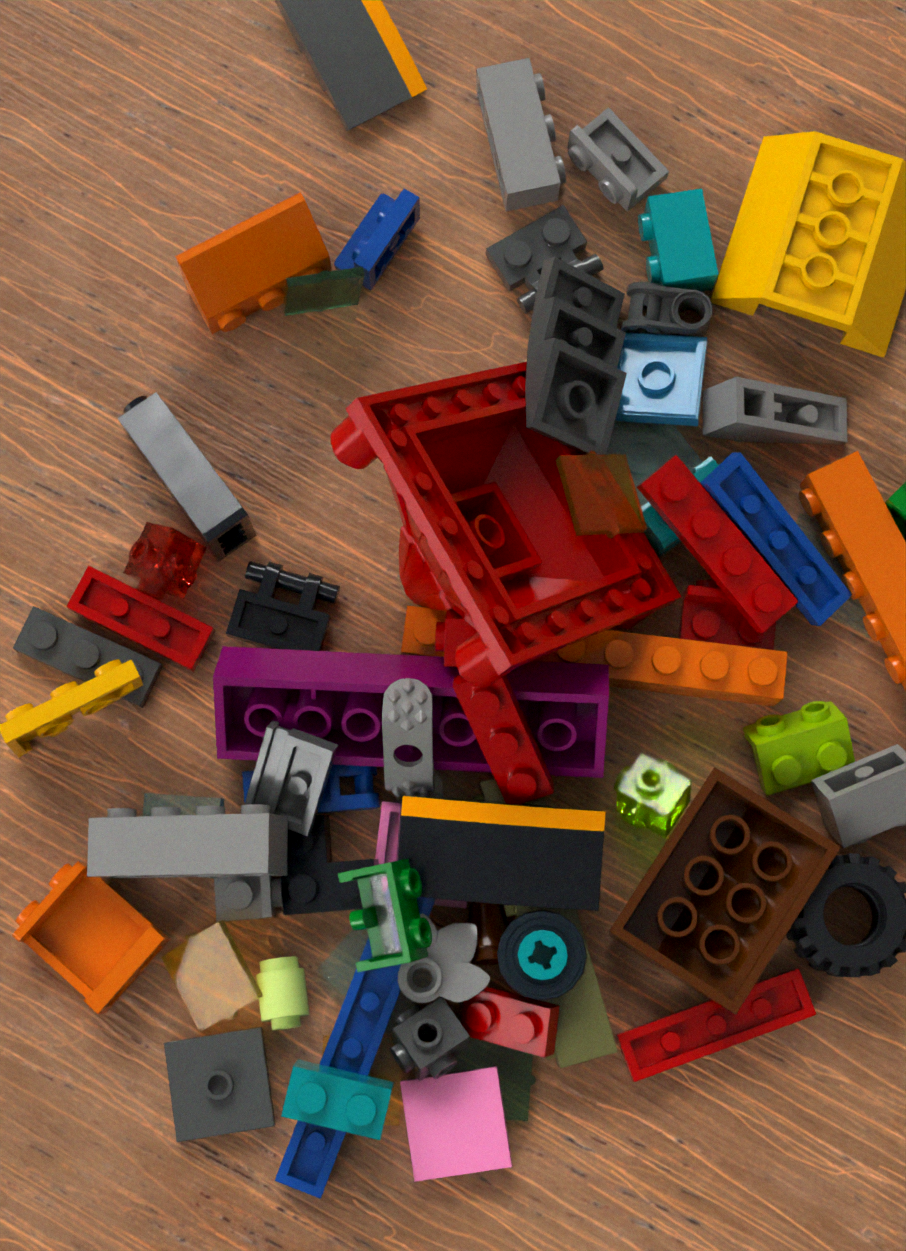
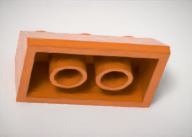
(250, 263)

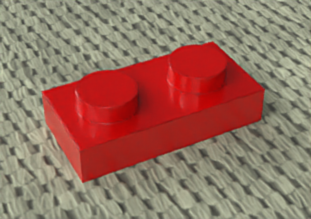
(512, 1021)

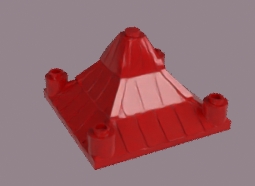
(493, 522)

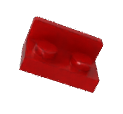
(713, 618)

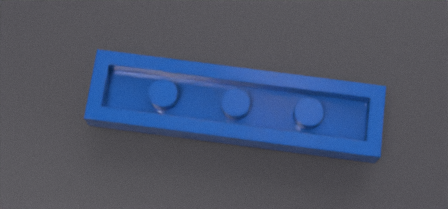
(776, 538)

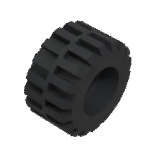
(887, 927)

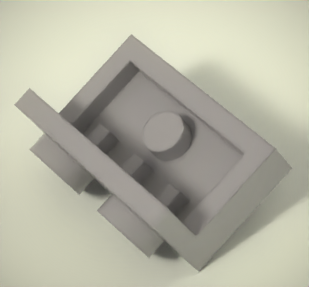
(616, 159)

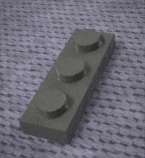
(80, 651)

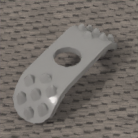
(408, 721)

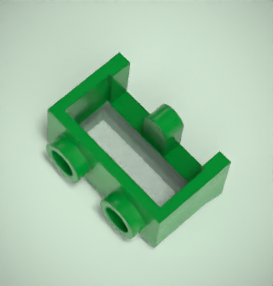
(390, 914)

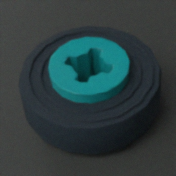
(525, 960)

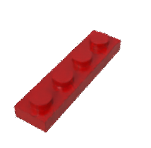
(717, 544)
(712, 1028)

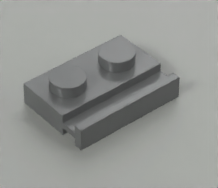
(292, 775)

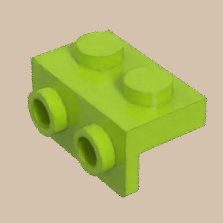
(799, 745)

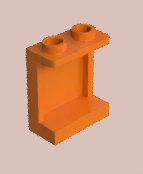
(90, 935)

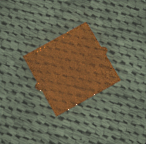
(601, 494)

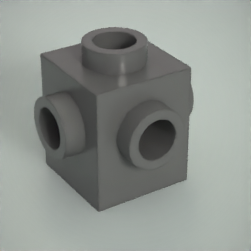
(432, 1024)

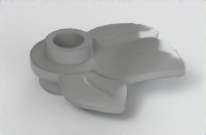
(449, 964)

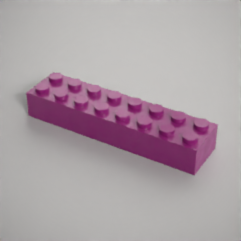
(343, 695)

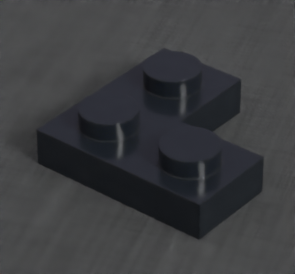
(313, 878)

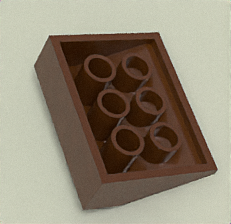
(724, 891)

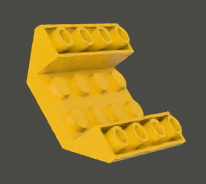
(821, 237)

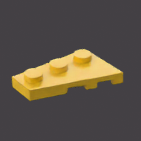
(55, 715)

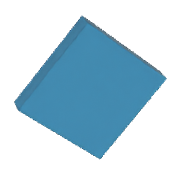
(662, 378)

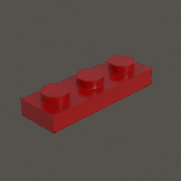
(141, 618)
(505, 740)

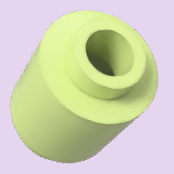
(283, 992)

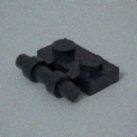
(276, 623)

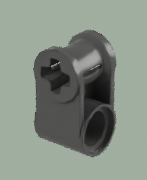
(663, 310)

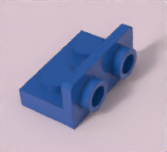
(380, 235)

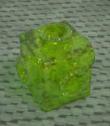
(652, 794)

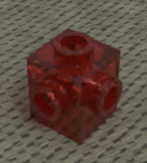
(164, 561)

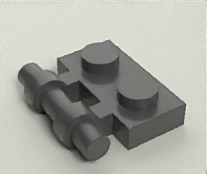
(521, 255)

